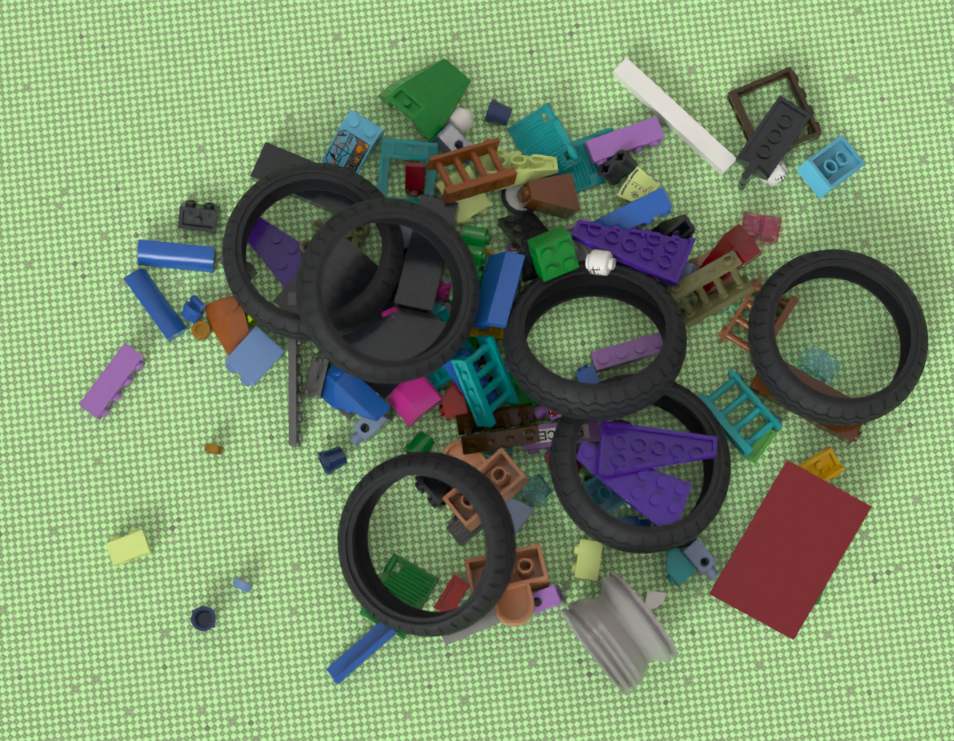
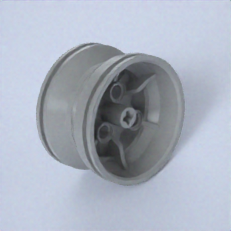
(619, 632)

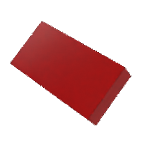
(452, 594)

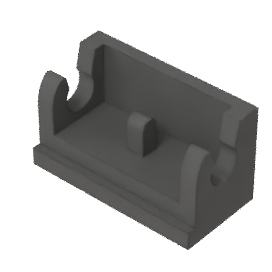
(316, 377)

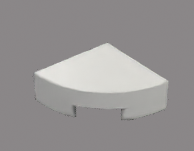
(654, 599)

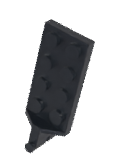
(771, 140)

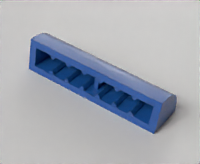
(176, 256)
(156, 304)

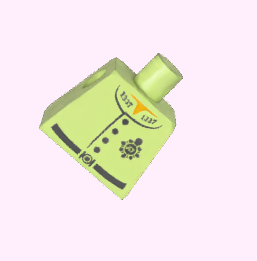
(636, 186)

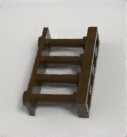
(505, 438)

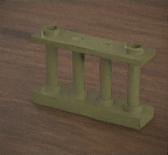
(717, 300)

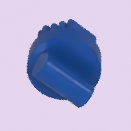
(193, 310)

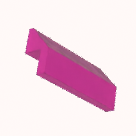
(414, 399)

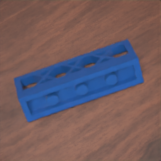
(360, 652)

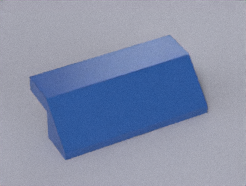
(498, 289)

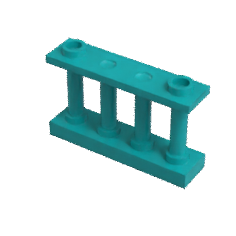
(471, 385)
(732, 431)

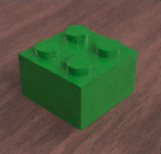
(553, 253)

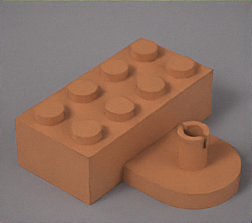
(498, 469)
(528, 575)

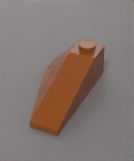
(228, 322)

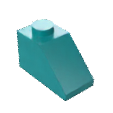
(678, 567)

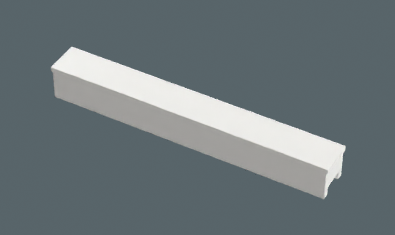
(674, 116)

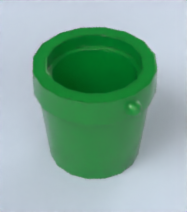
(419, 443)

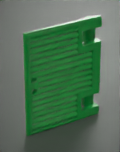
(410, 585)

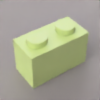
(128, 547)
(587, 560)

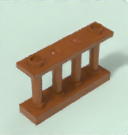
(471, 187)
(786, 304)

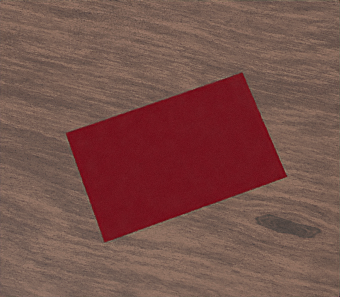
(790, 549)

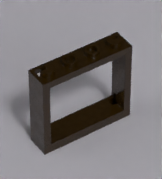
(798, 93)

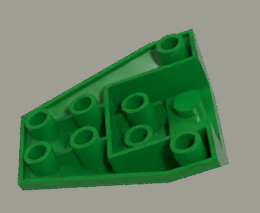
(428, 96)

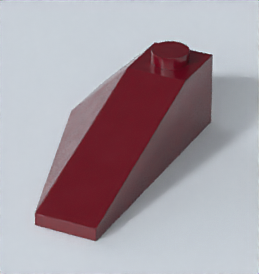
(737, 240)

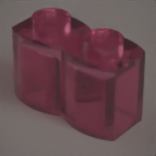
(762, 227)

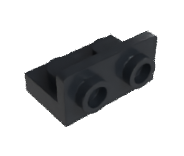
(198, 216)

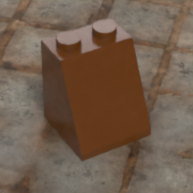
(550, 196)

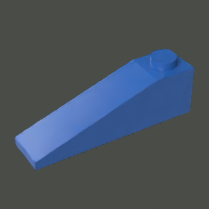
(352, 395)

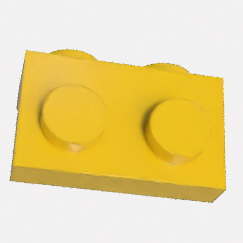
(823, 464)

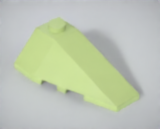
(527, 167)

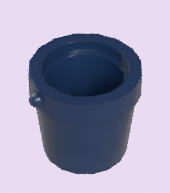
(498, 113)
(332, 459)
(203, 618)

